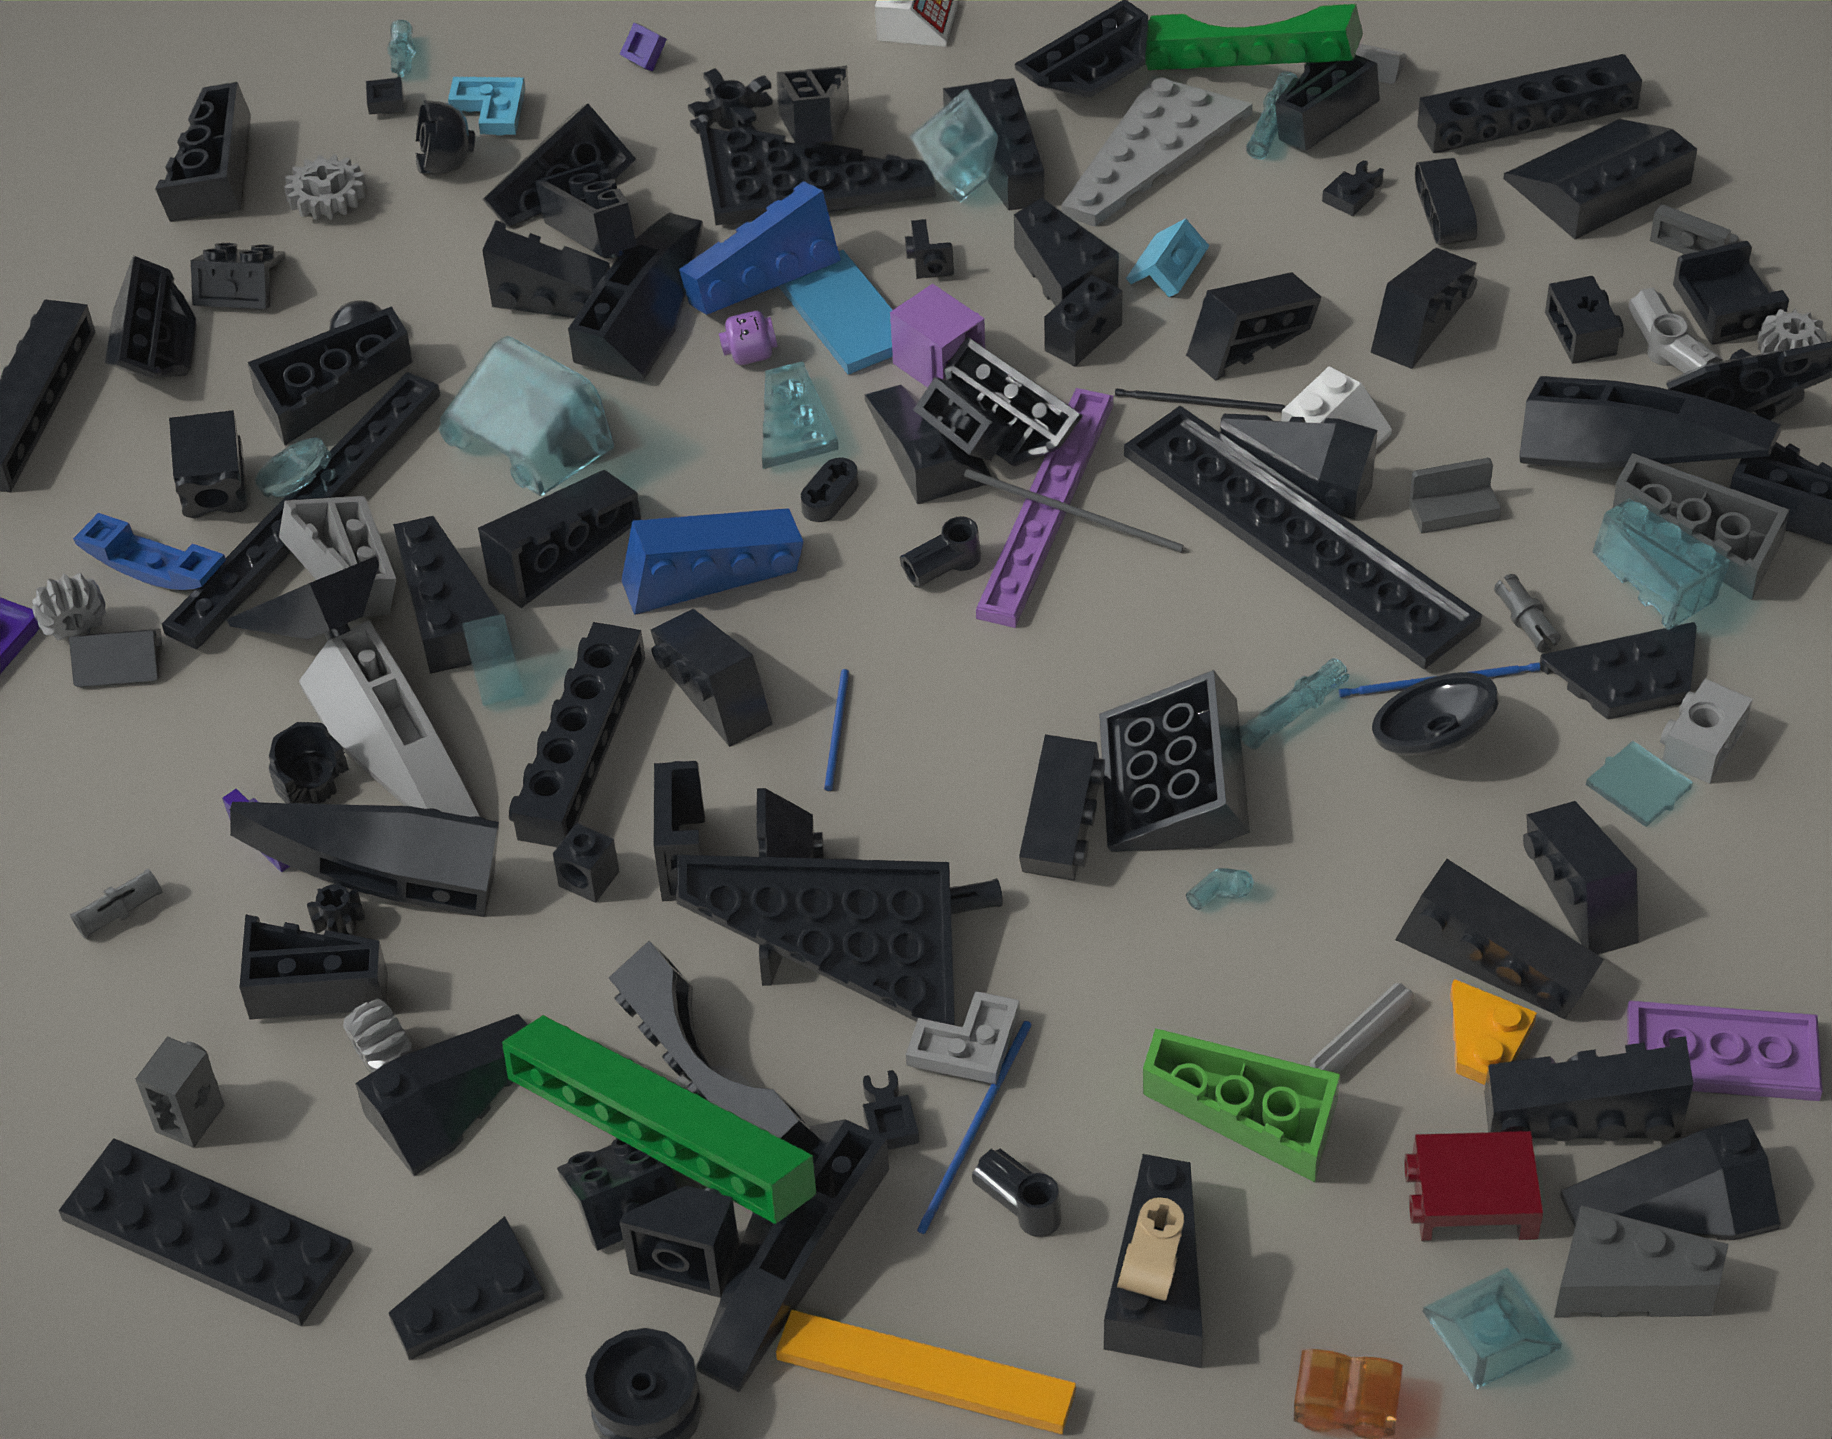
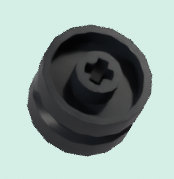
(643, 1387)

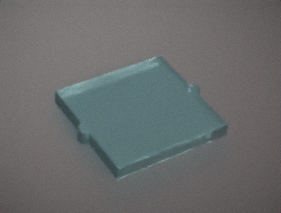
(1639, 783)

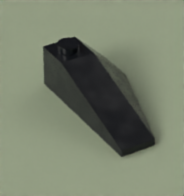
(316, 607)
(1696, 1185)

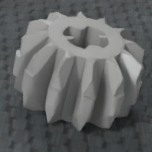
(1790, 331)
(68, 606)
(376, 1034)

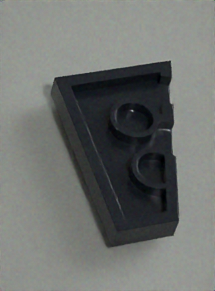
(468, 1293)

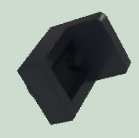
(929, 259)

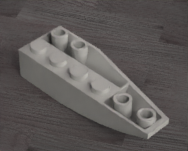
(382, 723)

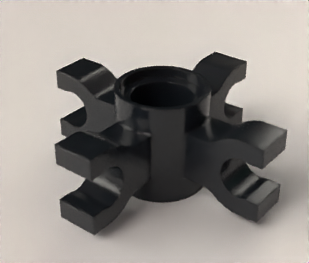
(730, 102)

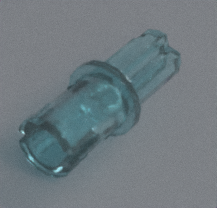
(401, 48)

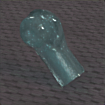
(1220, 884)

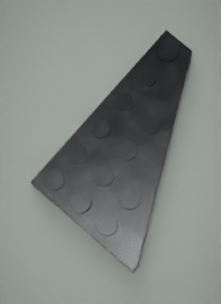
(758, 167)
(850, 920)

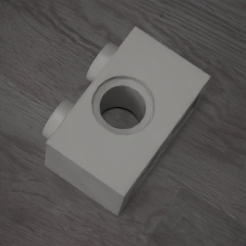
(1705, 730)

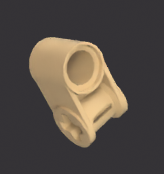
(1152, 1253)

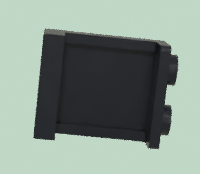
(1726, 292)
(676, 802)

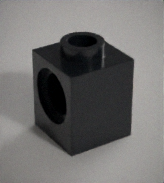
(586, 862)

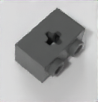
(180, 1091)

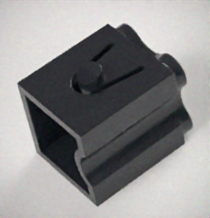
(208, 463)

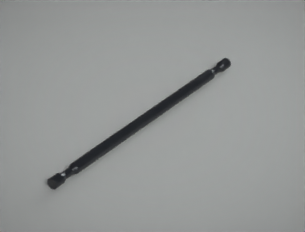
(1200, 400)

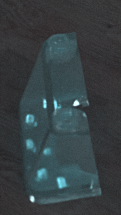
(532, 413)

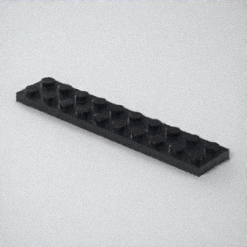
(1303, 537)

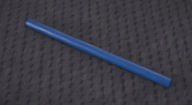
(835, 739)

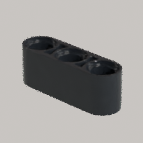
(1445, 201)

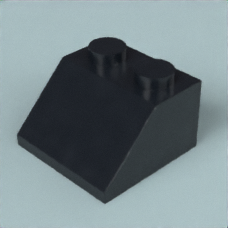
(683, 1239)

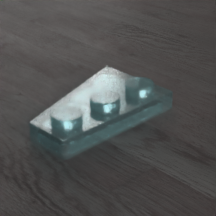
(794, 418)

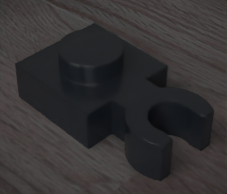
(1352, 192)
(890, 1114)

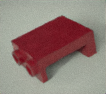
(1474, 1182)

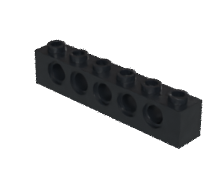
(1529, 103)
(578, 734)

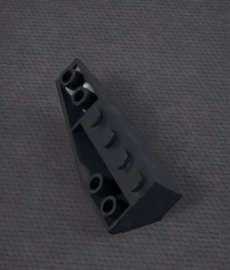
(637, 301)
(1608, 420)
(379, 849)
(785, 1258)

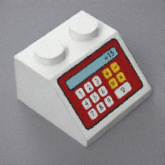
(915, 21)

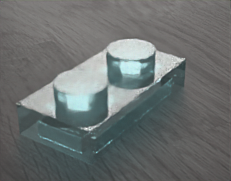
(493, 659)

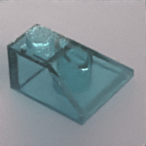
(958, 146)
(1492, 1328)

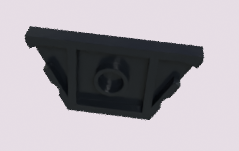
(1629, 671)

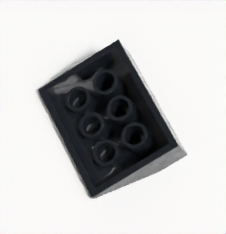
(1605, 174)
(1174, 768)

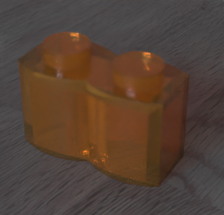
(1347, 1393)

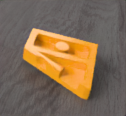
(1486, 1030)

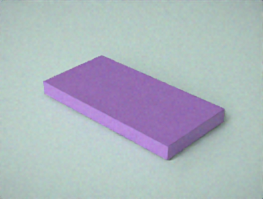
(1736, 1047)

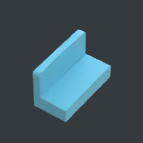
(1170, 257)

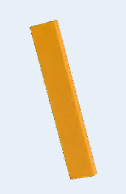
(926, 1371)

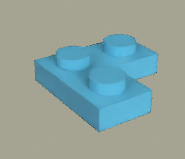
(496, 98)

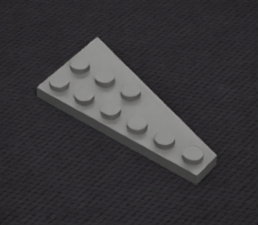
(1153, 138)

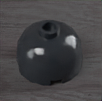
(442, 138)

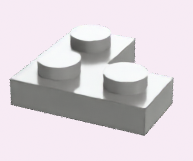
(970, 1050)

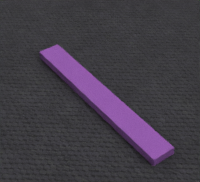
(1038, 523)

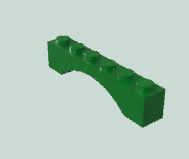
(1315, 36)

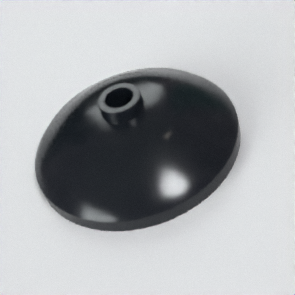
(1436, 714)

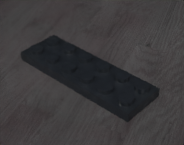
(207, 1231)

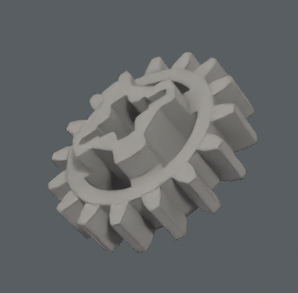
(325, 187)

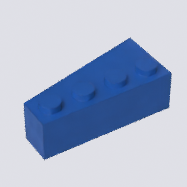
(768, 252)
(706, 555)

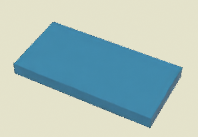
(844, 313)

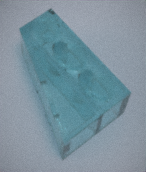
(1660, 561)

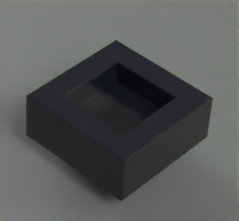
(385, 96)

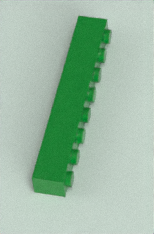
(661, 1118)

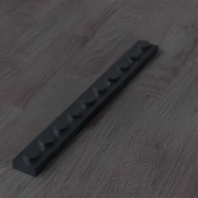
(262, 548)

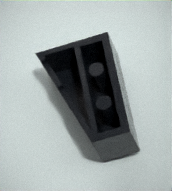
(1325, 99)
(1061, 250)
(538, 276)
(1248, 318)
(713, 674)
(1061, 807)
(1586, 876)

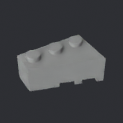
(334, 536)

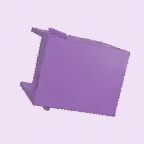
(930, 331)

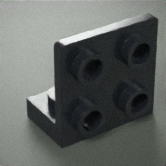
(233, 276)
(612, 1184)

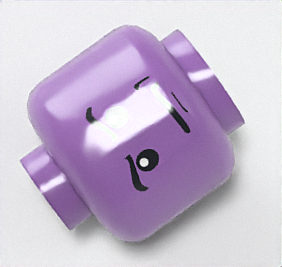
(748, 337)

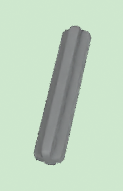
(1364, 1029)

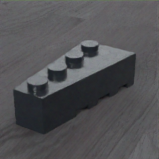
(328, 371)

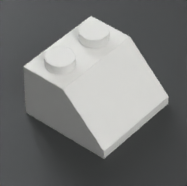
(1338, 397)

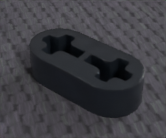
(823, 486)

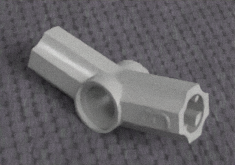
(1668, 333)

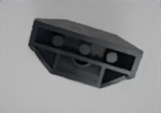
(1091, 54)
(151, 324)
(1037, 417)

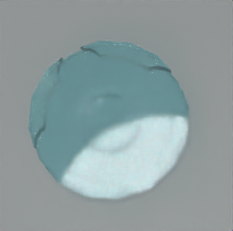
(292, 467)

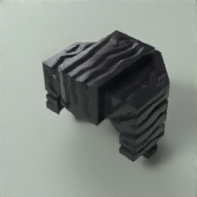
(306, 763)

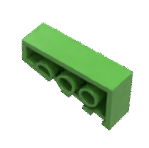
(1245, 1096)

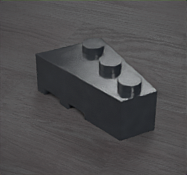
(813, 103)
(1421, 305)
(1791, 484)
(307, 972)

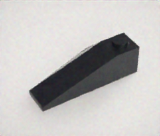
(574, 143)
(1758, 379)
(924, 455)
(1323, 459)
(786, 833)
(437, 1092)

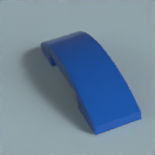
(146, 560)

